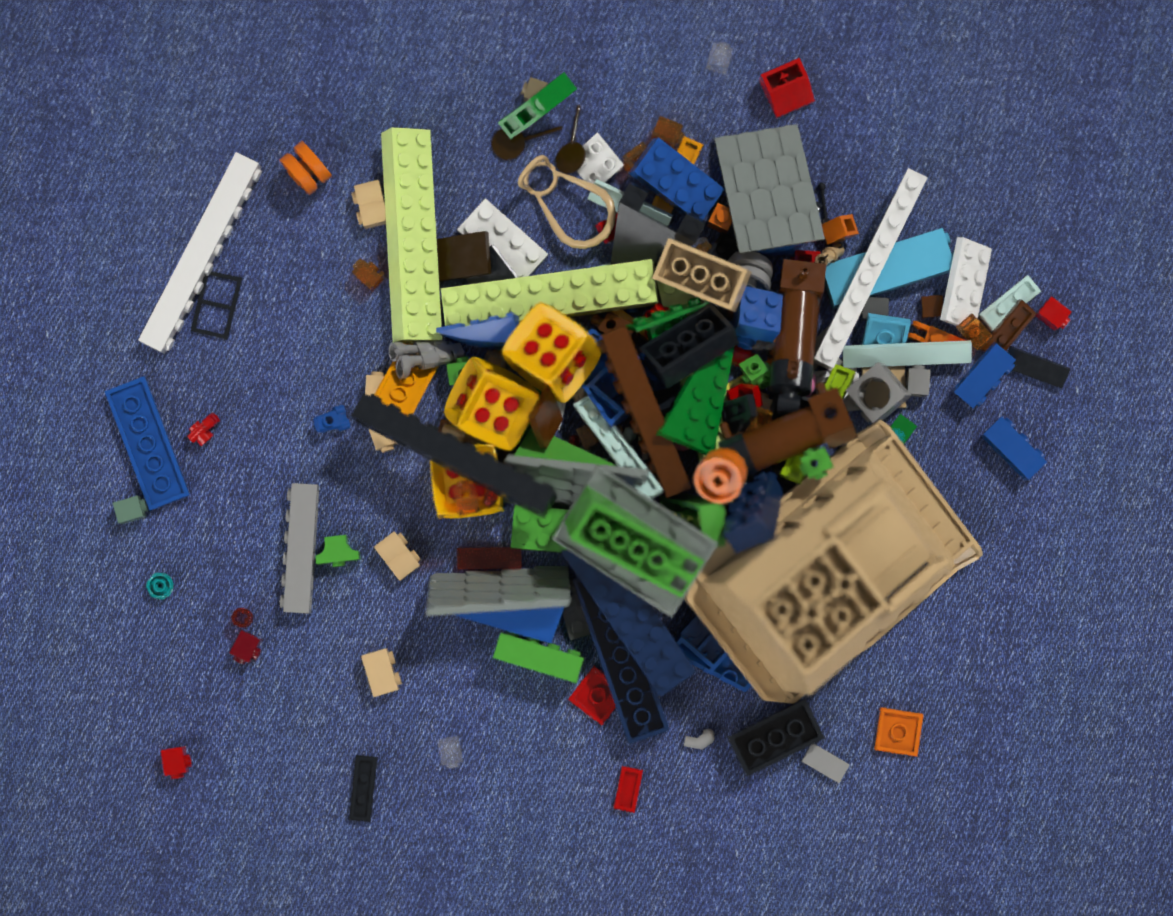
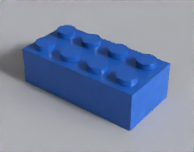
(676, 179)

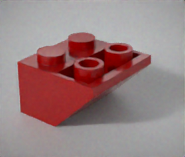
(787, 87)

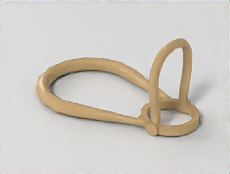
(553, 223)

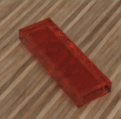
(489, 558)

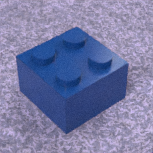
(758, 315)

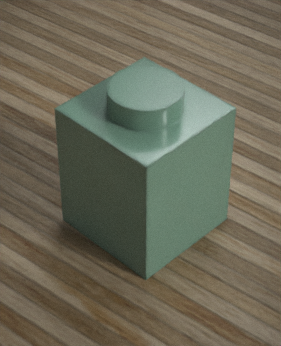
(130, 509)

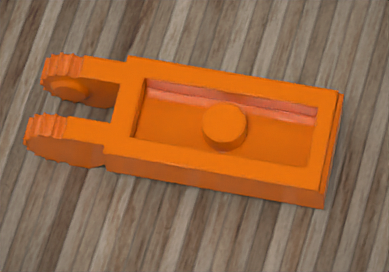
(933, 334)

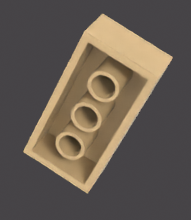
(702, 275)

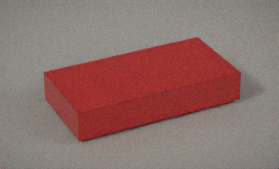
(628, 789)

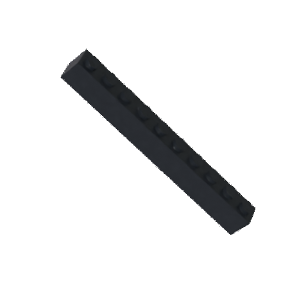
(454, 455)

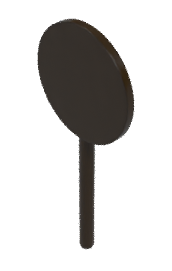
(512, 148)
(572, 154)

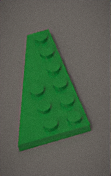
(699, 406)

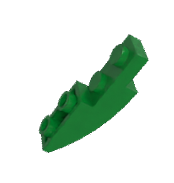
(537, 105)

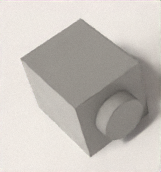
(918, 381)

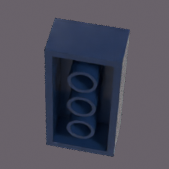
(755, 511)

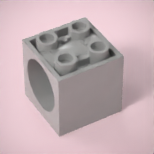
(897, 395)

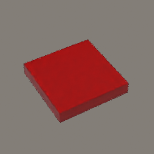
(594, 696)

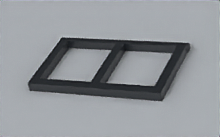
(229, 307)

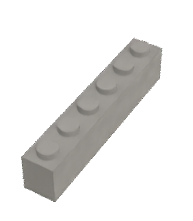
(300, 549)

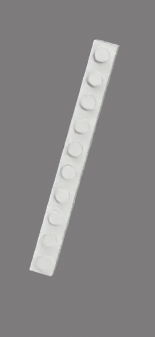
(200, 253)
(869, 269)

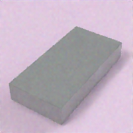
(825, 763)

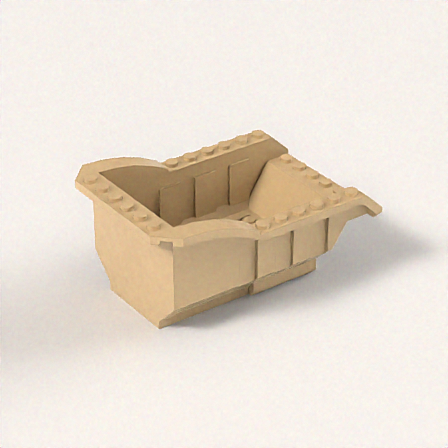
(840, 546)

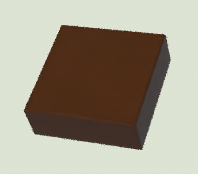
(931, 306)

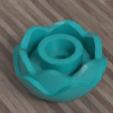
(153, 585)

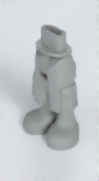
(425, 355)

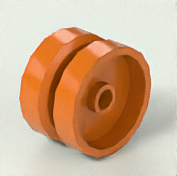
(305, 168)
(720, 475)

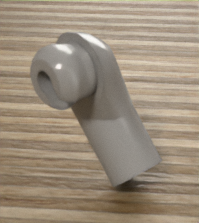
(700, 742)

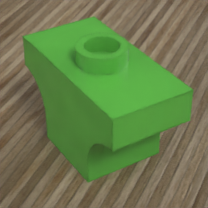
(337, 552)

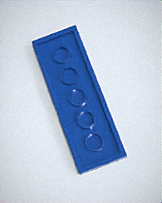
(147, 443)

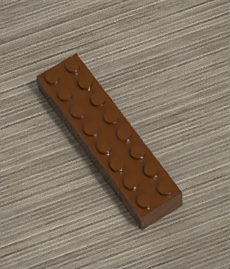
(643, 409)

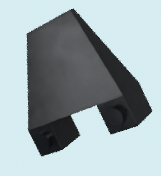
(643, 237)

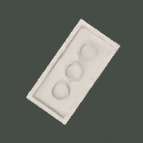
(513, 244)
(965, 281)

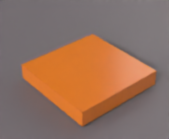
(898, 731)

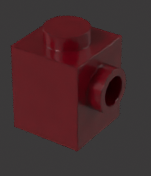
(246, 647)

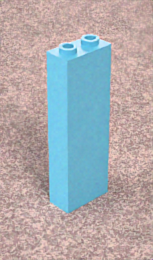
(907, 264)

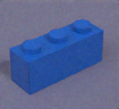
(984, 375)
(1014, 448)

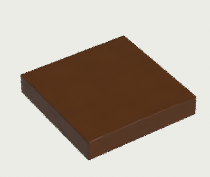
(545, 418)

